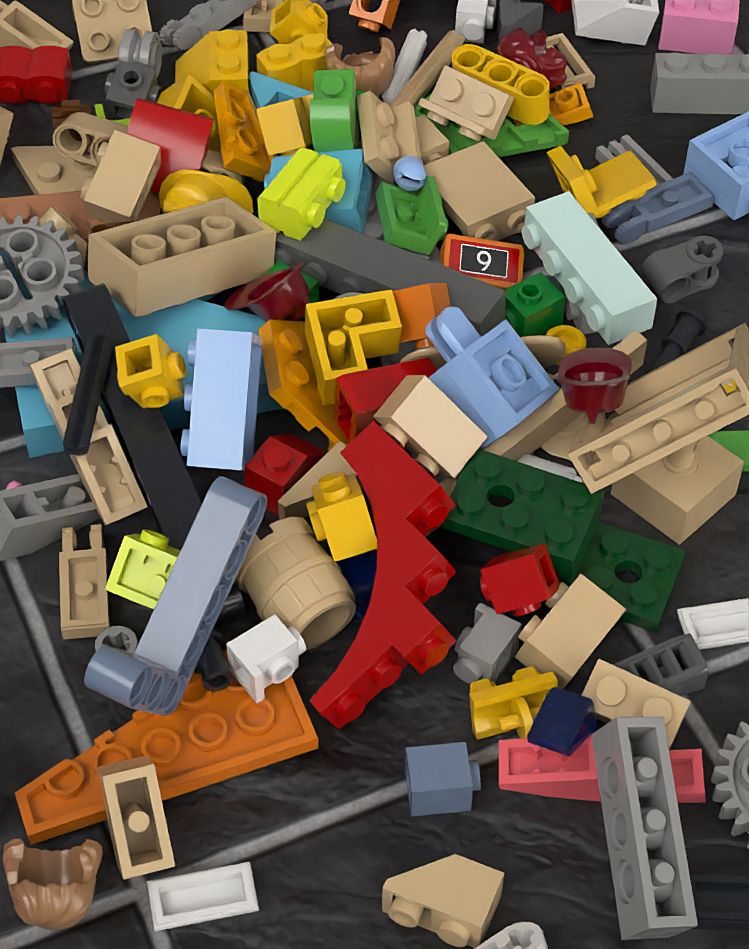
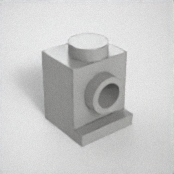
(487, 646)

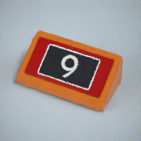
(483, 259)

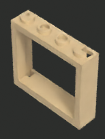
(666, 411)

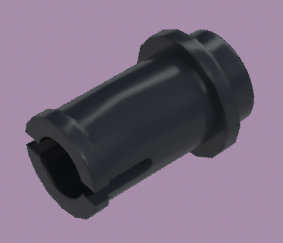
(214, 665)

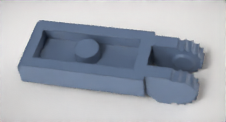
(658, 207)

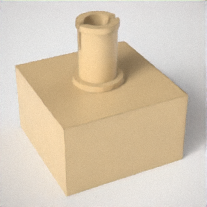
(682, 487)

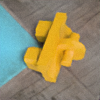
(509, 705)

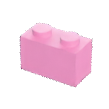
(699, 26)

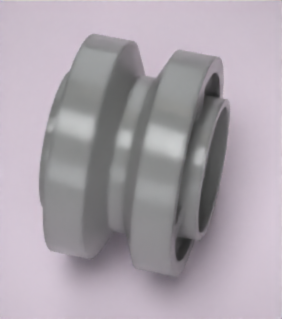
(143, 50)

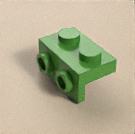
(412, 218)

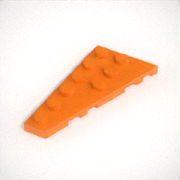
(195, 746)

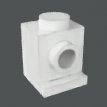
(474, 18)
(265, 656)

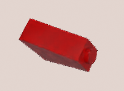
(364, 392)

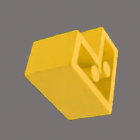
(286, 125)
(348, 332)

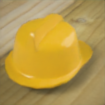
(195, 187)

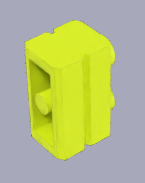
(301, 193)

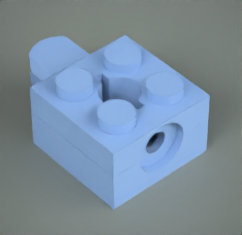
(722, 164)
(487, 376)

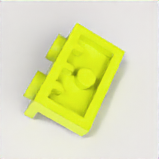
(142, 567)

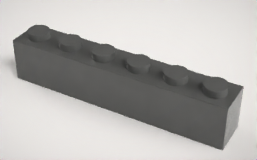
(362, 264)

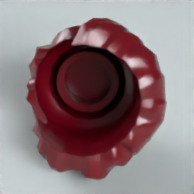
(530, 53)

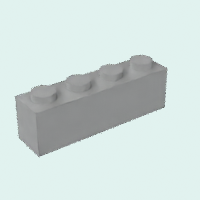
(700, 83)

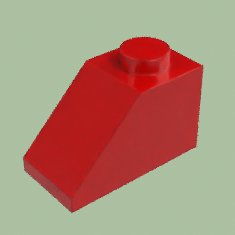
(280, 466)

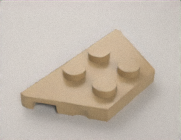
(49, 170)

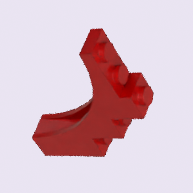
(408, 572)

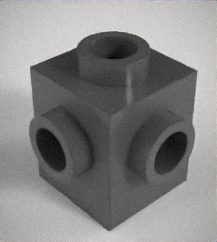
(126, 85)

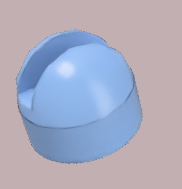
(412, 168)

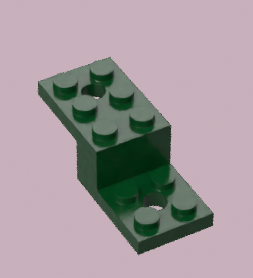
(567, 520)

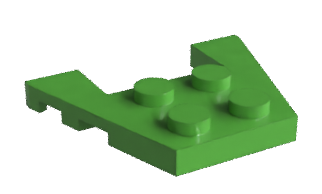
(509, 140)

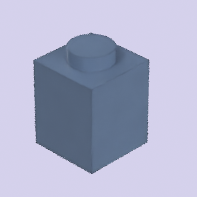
(440, 778)

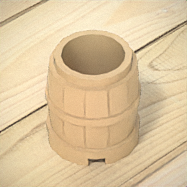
(297, 582)

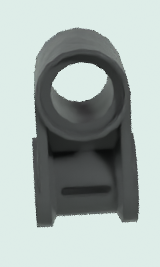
(682, 270)

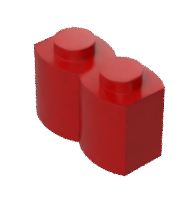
(34, 74)

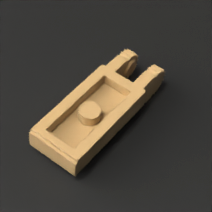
(82, 585)

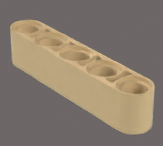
(97, 130)

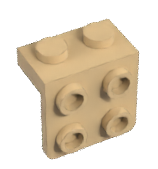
(103, 24)

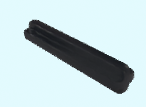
(87, 394)

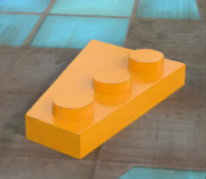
(241, 133)

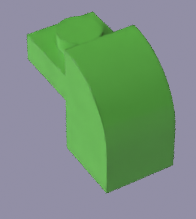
(333, 111)

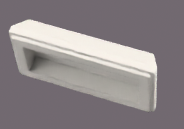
(717, 623)
(202, 896)

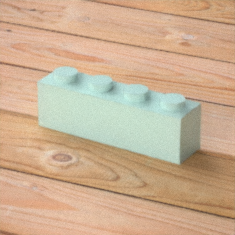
(589, 268)

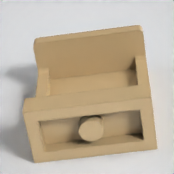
(481, 193)

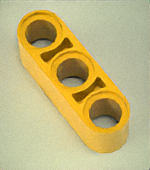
(524, 84)

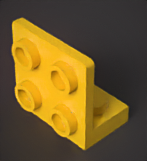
(604, 185)

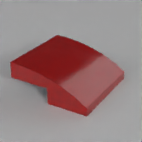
(179, 133)

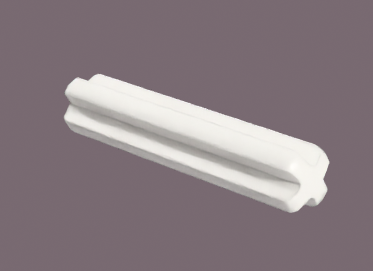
(406, 63)

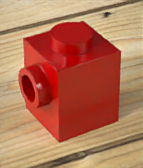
(519, 580)

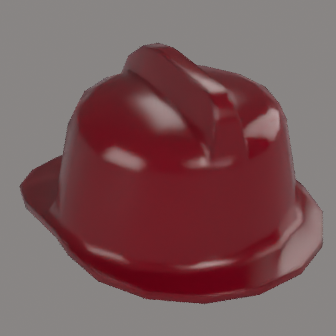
(274, 295)
(594, 380)

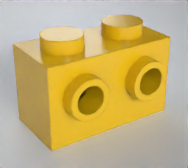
(341, 516)

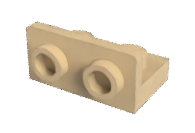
(469, 103)
(386, 133)

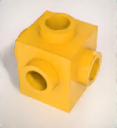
(295, 19)
(150, 371)

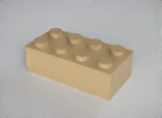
(180, 255)

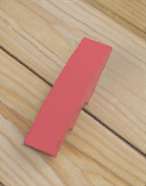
(552, 774)

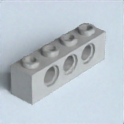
(643, 828)

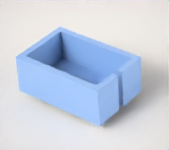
(222, 399)

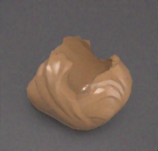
(371, 70)
(51, 886)

